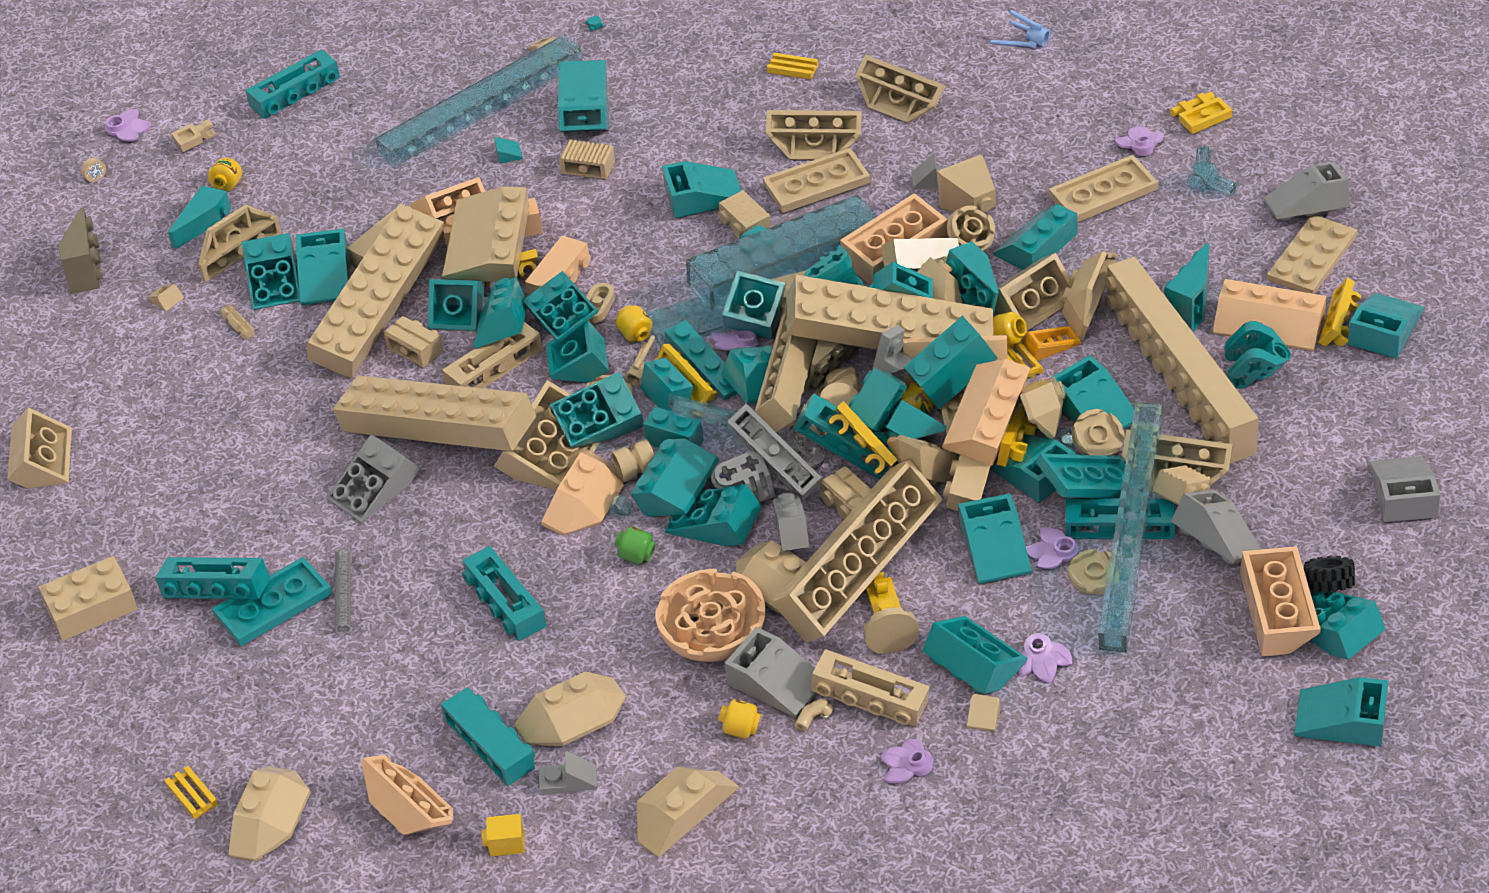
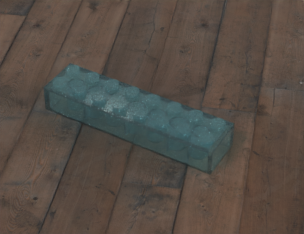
(776, 250)

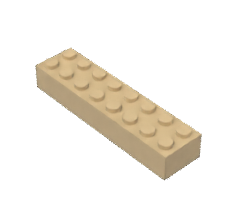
(375, 291)
(861, 314)
(435, 412)
(857, 551)

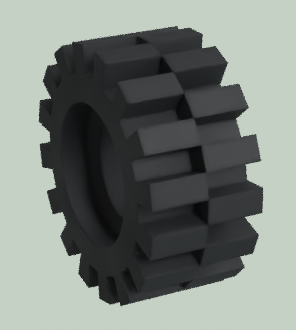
(1330, 573)

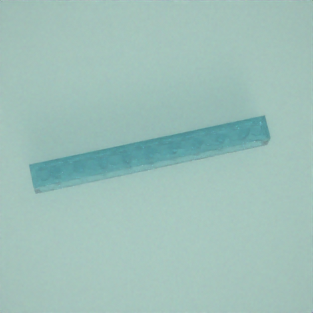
(476, 101)
(1130, 527)

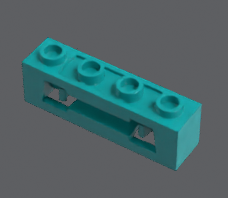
(292, 84)
(818, 412)
(1104, 514)
(213, 578)
(527, 613)

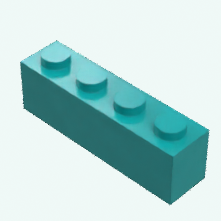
(488, 736)

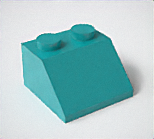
(455, 304)
(754, 304)
(578, 356)
(746, 371)
(910, 422)

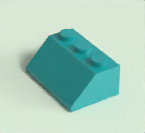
(1040, 236)
(502, 313)
(949, 362)
(673, 478)
(972, 654)

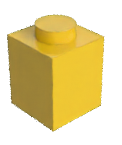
(504, 835)

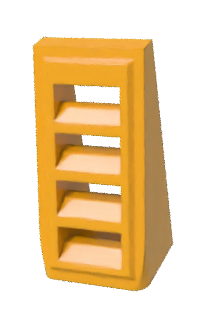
(1035, 341)

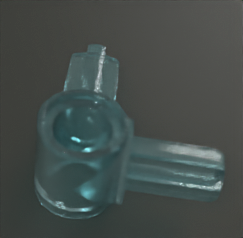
(1206, 175)

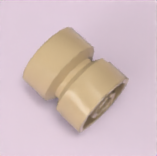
(633, 461)

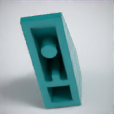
(202, 212)

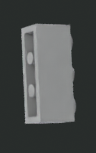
(790, 522)

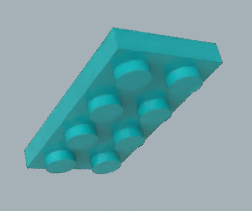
(1084, 474)
(284, 596)

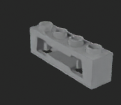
(776, 453)

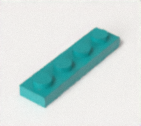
(700, 357)

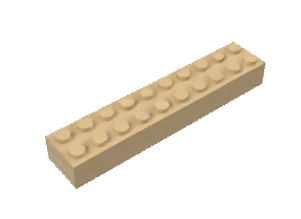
(1181, 358)

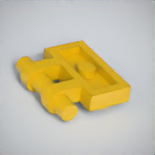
(1201, 112)

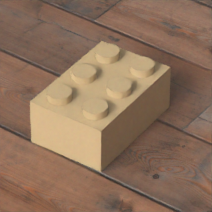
(88, 598)

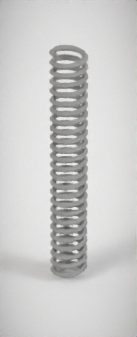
(337, 591)

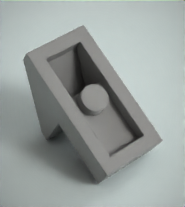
(926, 174)
(888, 353)
(572, 777)

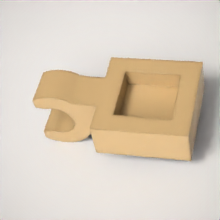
(192, 136)

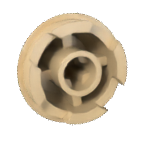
(971, 225)

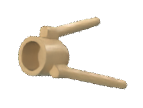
(635, 373)

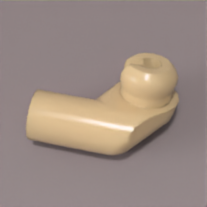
(811, 710)

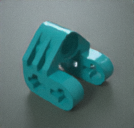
(835, 267)
(1261, 348)

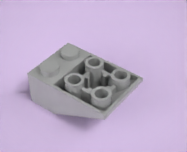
(1311, 191)
(372, 479)
(1405, 489)
(1215, 524)
(771, 672)

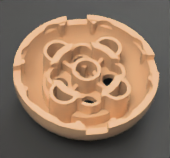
(726, 610)

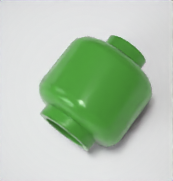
(635, 545)

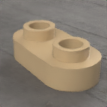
(601, 304)

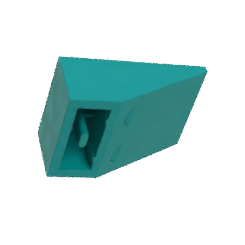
(583, 96)
(697, 187)
(322, 265)
(271, 271)
(973, 275)
(1190, 287)
(560, 306)
(1383, 324)
(1092, 387)
(877, 398)
(598, 412)
(1027, 474)
(718, 516)
(994, 538)
(1345, 623)
(1344, 711)

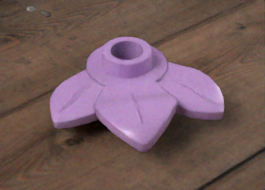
(127, 125)
(1140, 140)
(734, 340)
(1052, 549)
(1044, 660)
(907, 761)

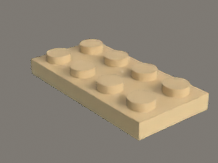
(816, 180)
(1104, 188)
(1312, 254)

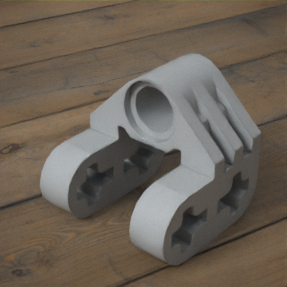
(756, 479)

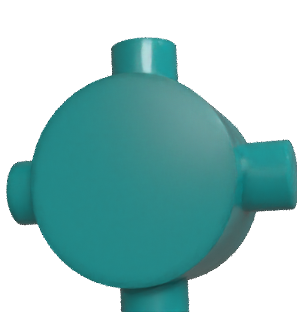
(594, 23)

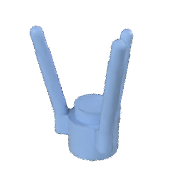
(1035, 33)

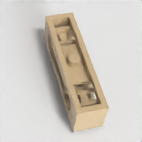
(493, 359)
(869, 688)

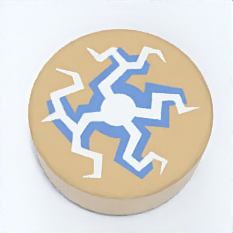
(93, 169)

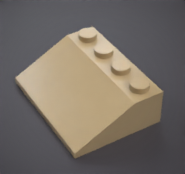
(487, 235)
(543, 451)

